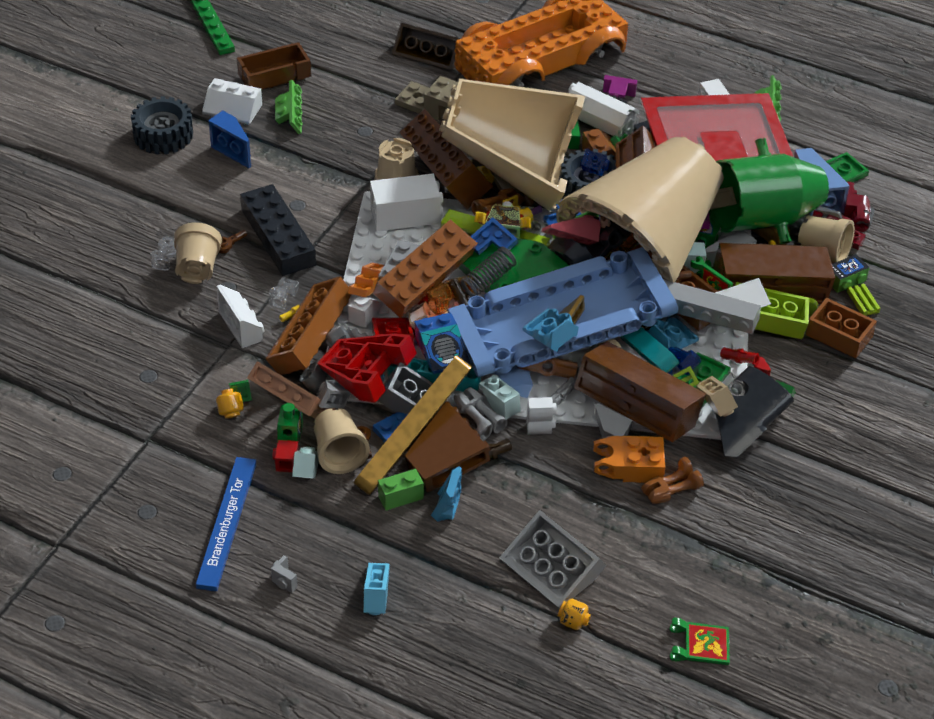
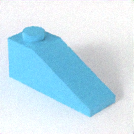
(376, 588)

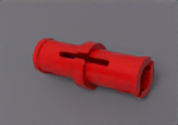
(740, 356)

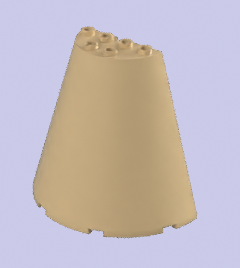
(514, 133)
(657, 198)

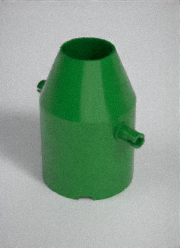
(769, 191)

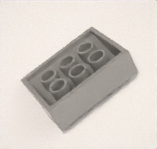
(552, 560)

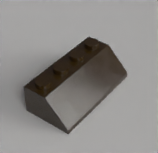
(425, 46)

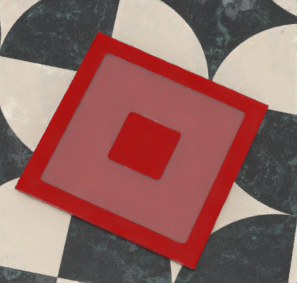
(718, 122)

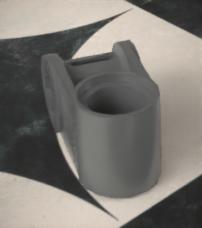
(313, 377)

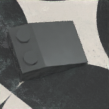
(404, 389)

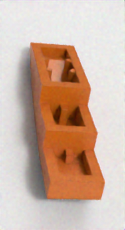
(367, 280)

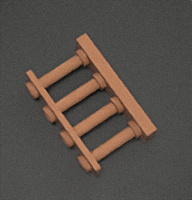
(286, 390)

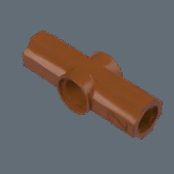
(560, 368)

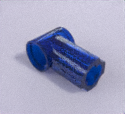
(685, 358)

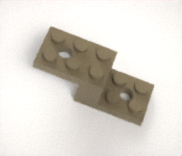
(433, 99)

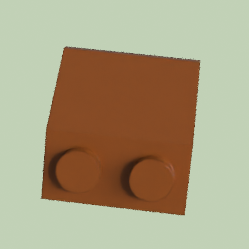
(598, 140)

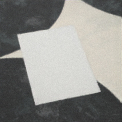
(749, 291)

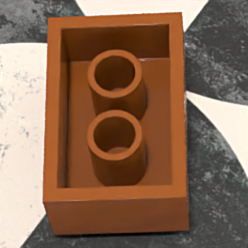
(841, 328)

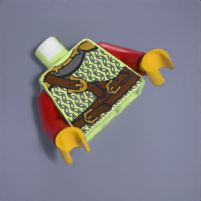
(507, 216)

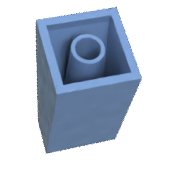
(837, 185)

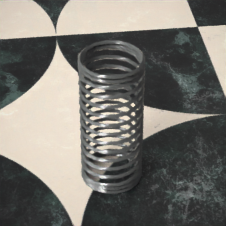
(503, 260)

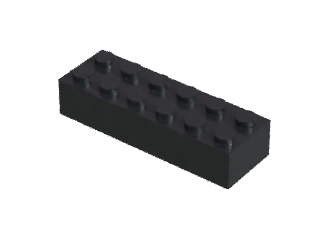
(278, 230)

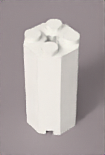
(605, 112)

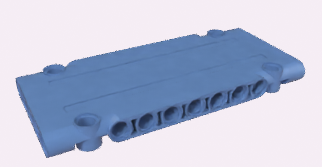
(617, 301)

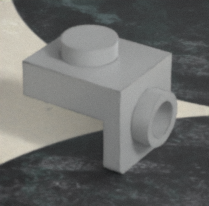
(282, 576)

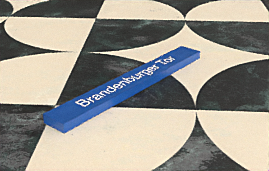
(226, 524)

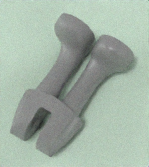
(473, 400)

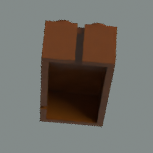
(274, 66)

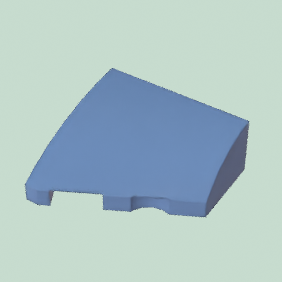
(517, 379)

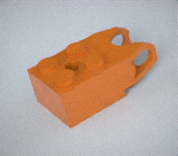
(631, 458)

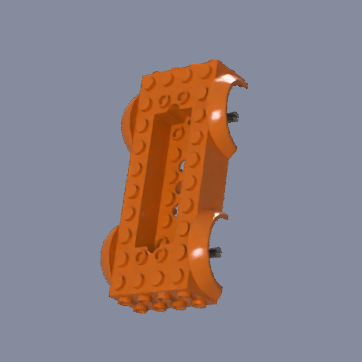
(539, 41)

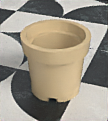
(396, 160)
(829, 233)
(196, 251)
(339, 442)

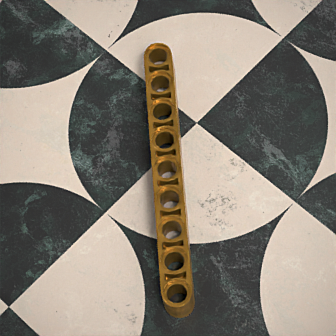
(412, 425)

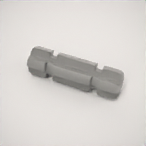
(563, 391)

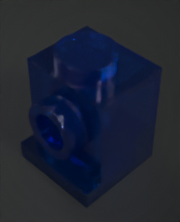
(596, 168)

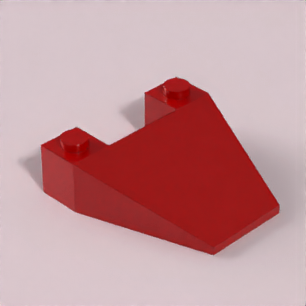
(362, 360)

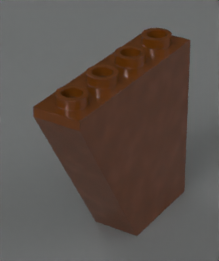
(445, 446)

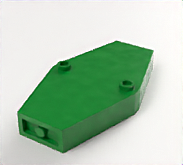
(531, 258)

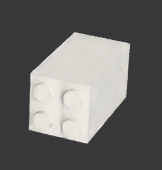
(406, 202)

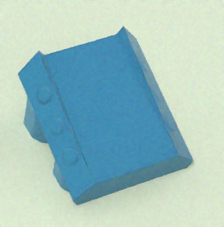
(551, 328)
(672, 333)
(449, 496)

